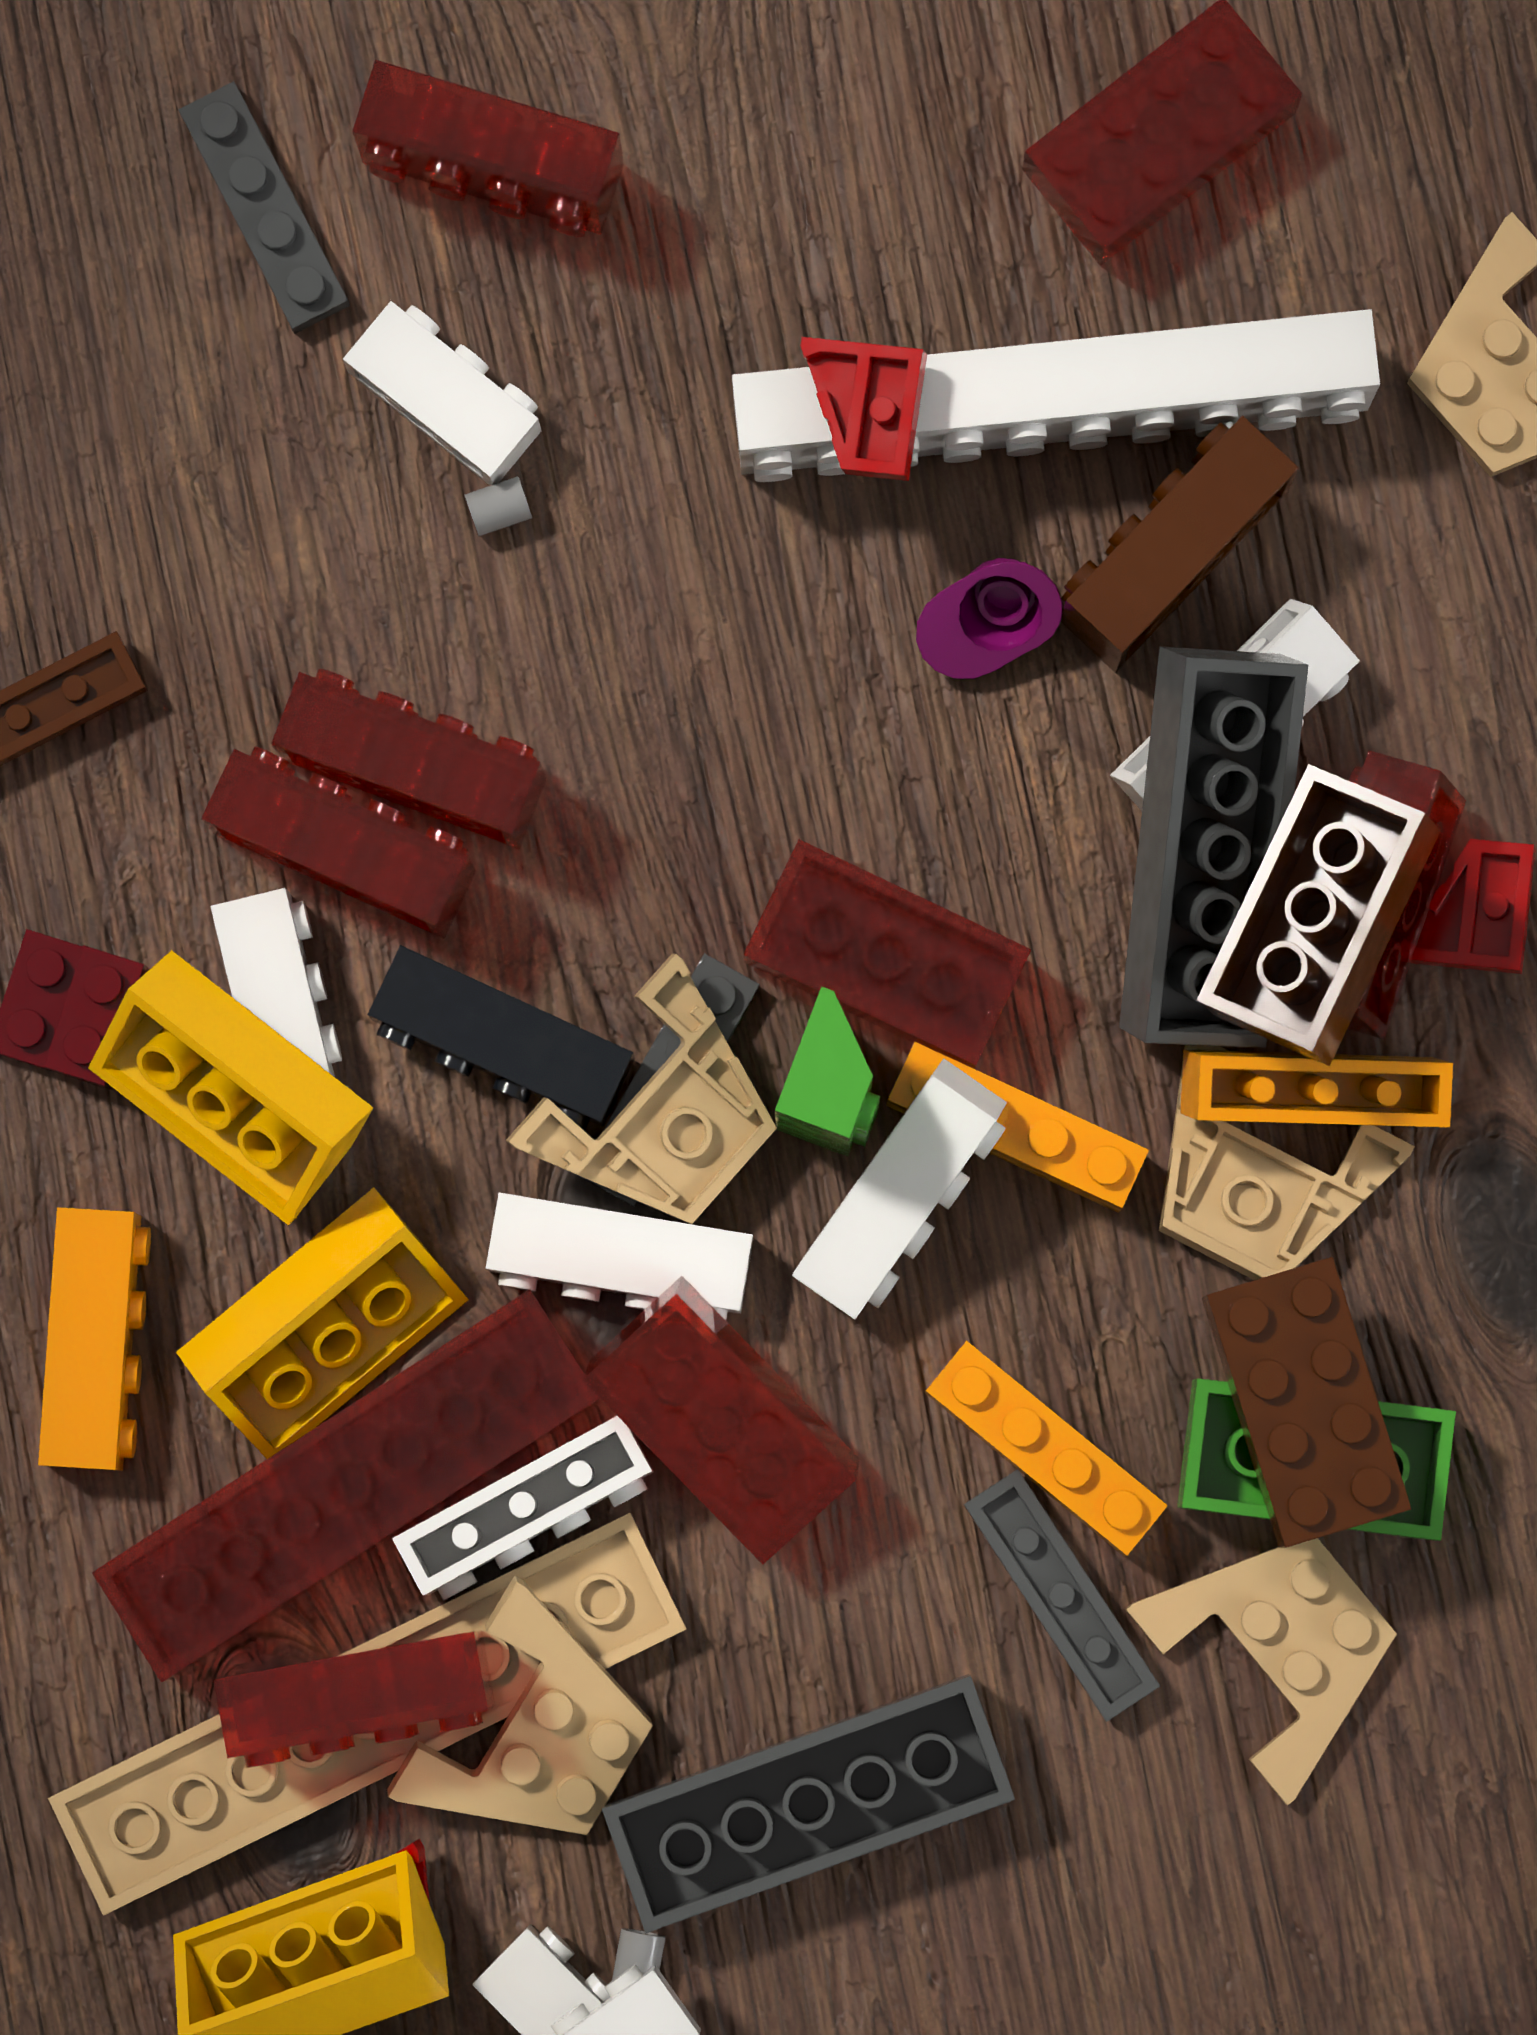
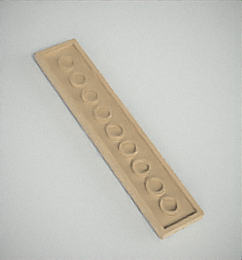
(194, 1805)

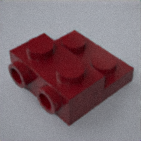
(62, 1004)

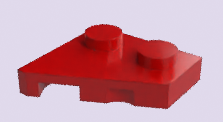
(1481, 910)

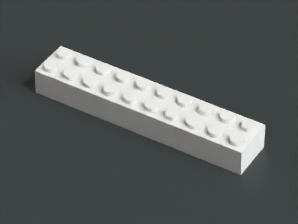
(1087, 392)

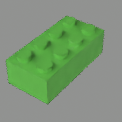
(1222, 1478)

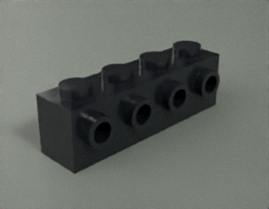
(499, 1036)

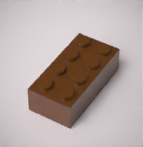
(1178, 544)
(1319, 914)
(1306, 1403)

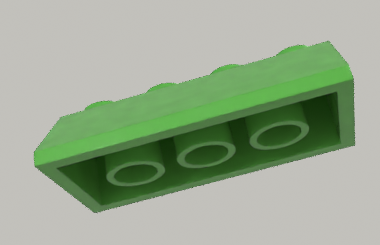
(828, 1084)

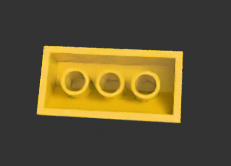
(229, 1086)
(321, 1325)
(314, 1958)

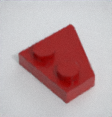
(869, 402)

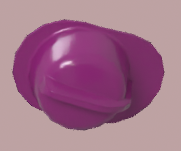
(988, 619)

